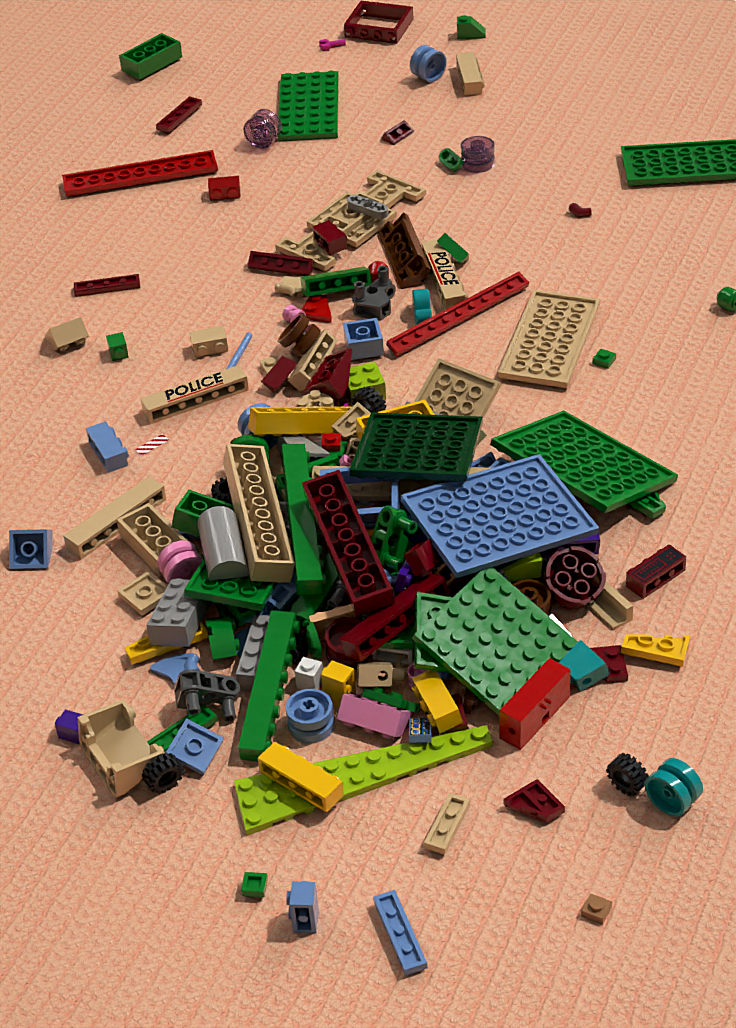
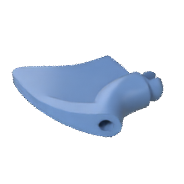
(173, 665)

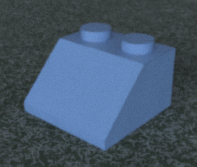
(30, 548)

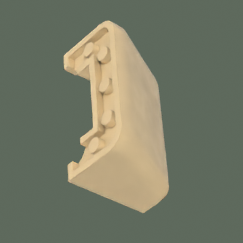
(116, 746)

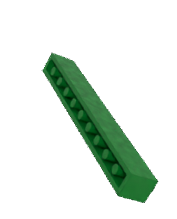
(301, 521)

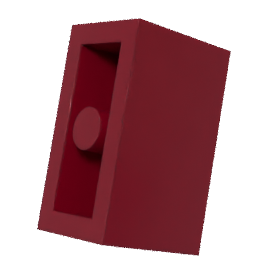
(329, 237)

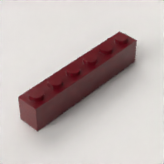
(389, 620)

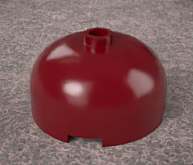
(572, 568)

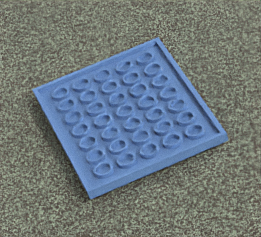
(499, 515)

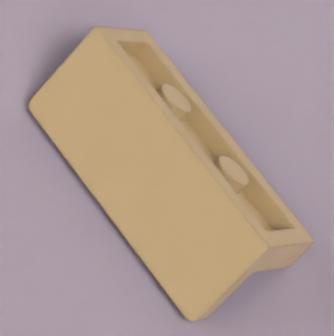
(611, 606)

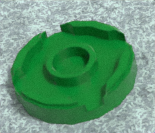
(312, 639)

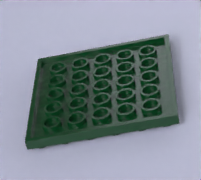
(417, 447)

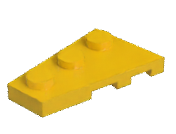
(664, 650)

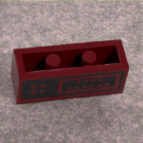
(655, 571)

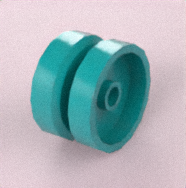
(673, 787)

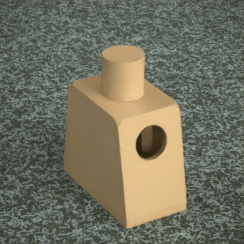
(368, 674)

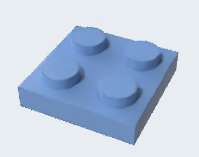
(195, 746)

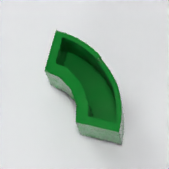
(221, 637)

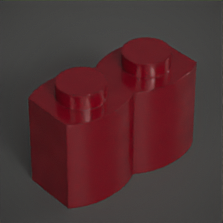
(422, 558)

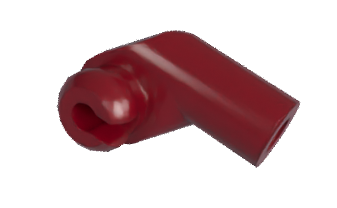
(578, 211)

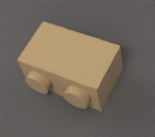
(209, 341)

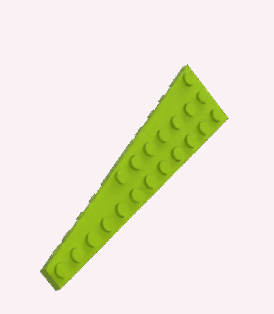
(267, 802)

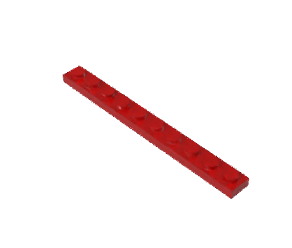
(457, 314)

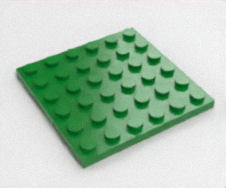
(493, 638)

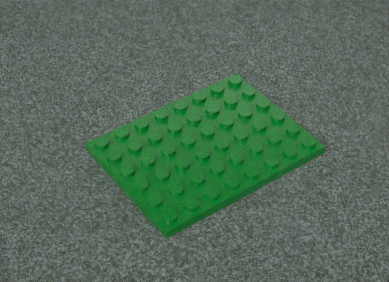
(587, 460)

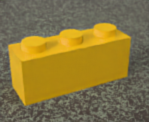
(436, 701)

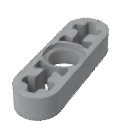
(367, 206)

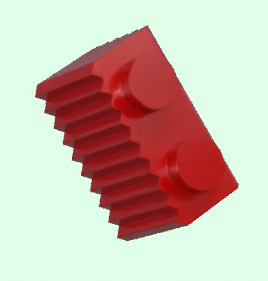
(224, 187)

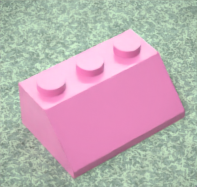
(373, 715)

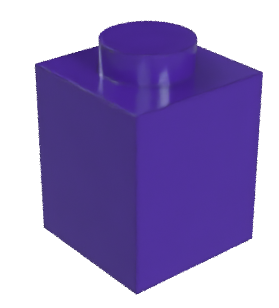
(67, 726)

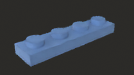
(400, 932)

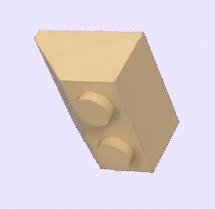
(67, 334)

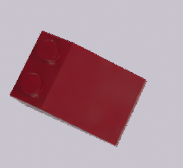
(332, 375)

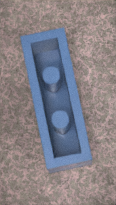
(107, 446)

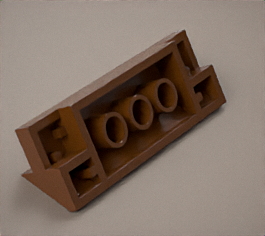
(404, 252)

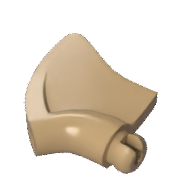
(290, 286)

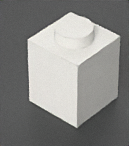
(308, 674)

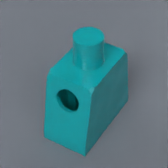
(585, 666)

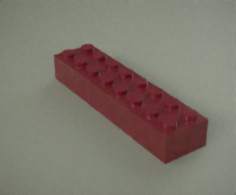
(348, 543)

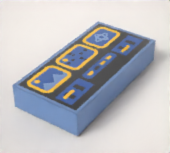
(419, 730)

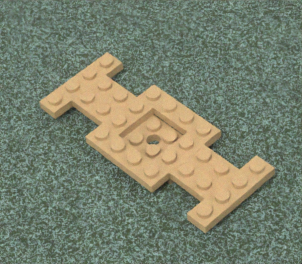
(386, 190)

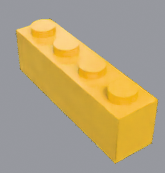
(301, 776)

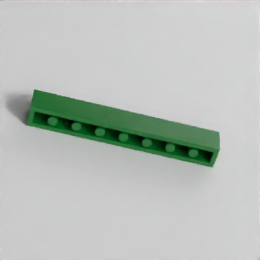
(268, 685)

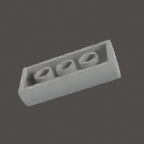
(222, 544)

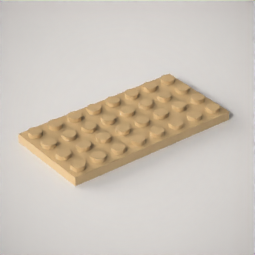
(549, 339)

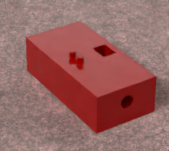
(534, 704)

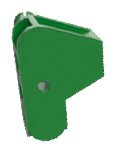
(389, 537)

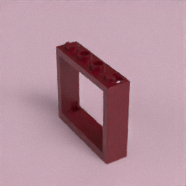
(378, 10)

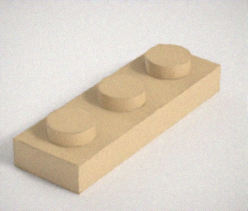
(447, 823)

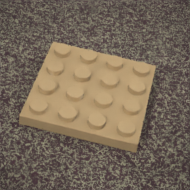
(458, 390)

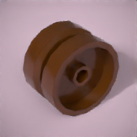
(299, 335)
(536, 592)

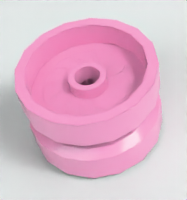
(179, 560)

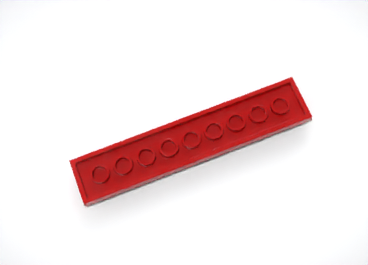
(139, 173)

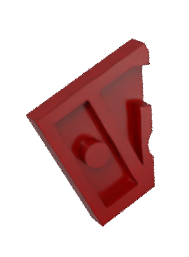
(317, 308)

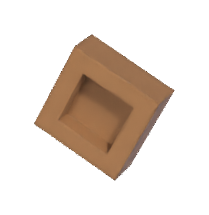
(596, 908)

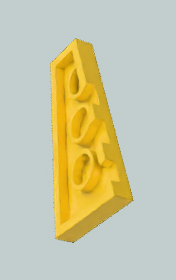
(142, 650)

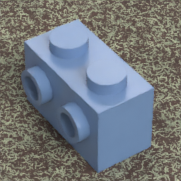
(303, 906)

